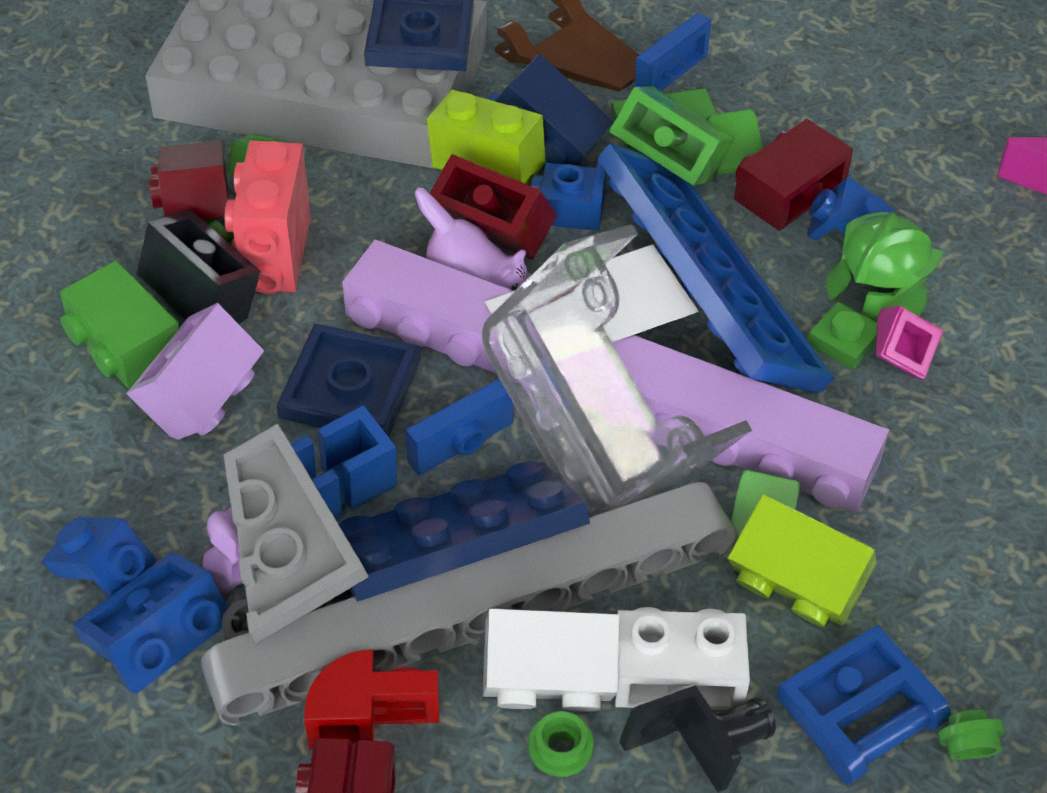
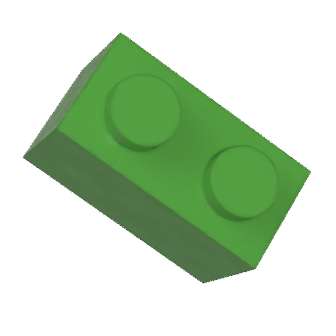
(672, 135)
(116, 322)

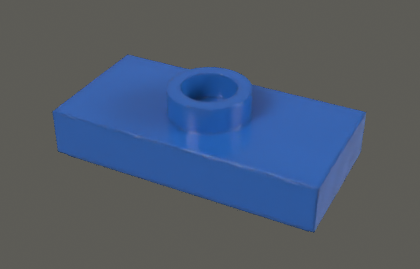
(674, 53)
(459, 427)

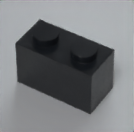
(196, 267)

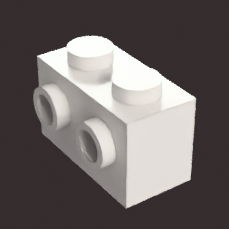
(682, 649)
(550, 658)

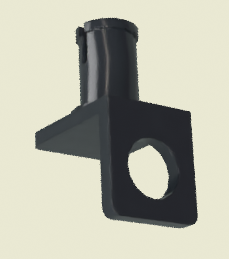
(709, 735)

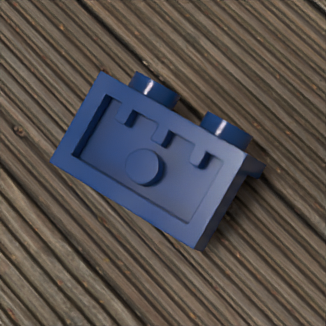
(154, 620)

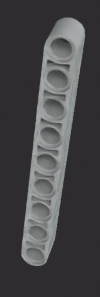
(452, 607)

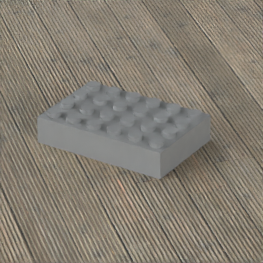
(300, 77)

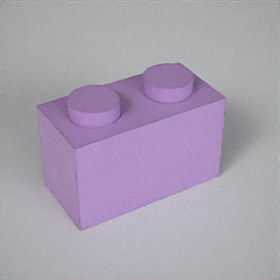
(197, 373)

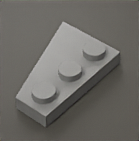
(286, 535)

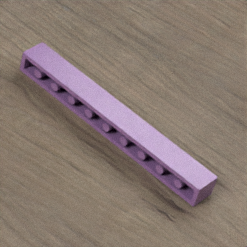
(789, 437)

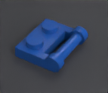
(851, 685)

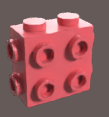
(271, 212)

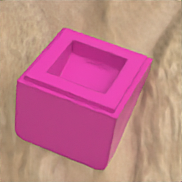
(1025, 162)
(906, 340)

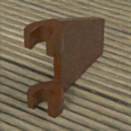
(578, 51)

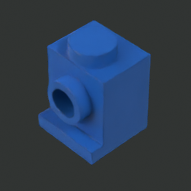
(574, 194)

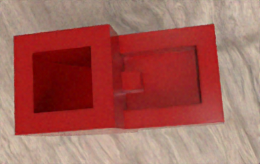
(353, 698)

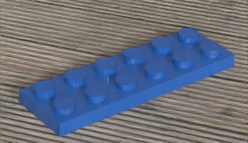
(715, 273)

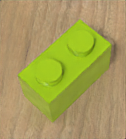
(487, 135)
(802, 562)

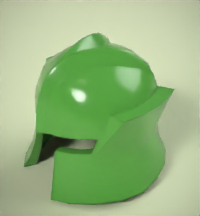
(885, 254)

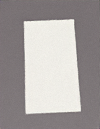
(646, 294)

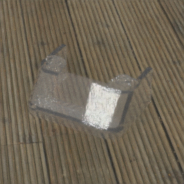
(577, 390)

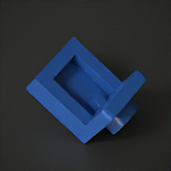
(842, 205)
(100, 552)

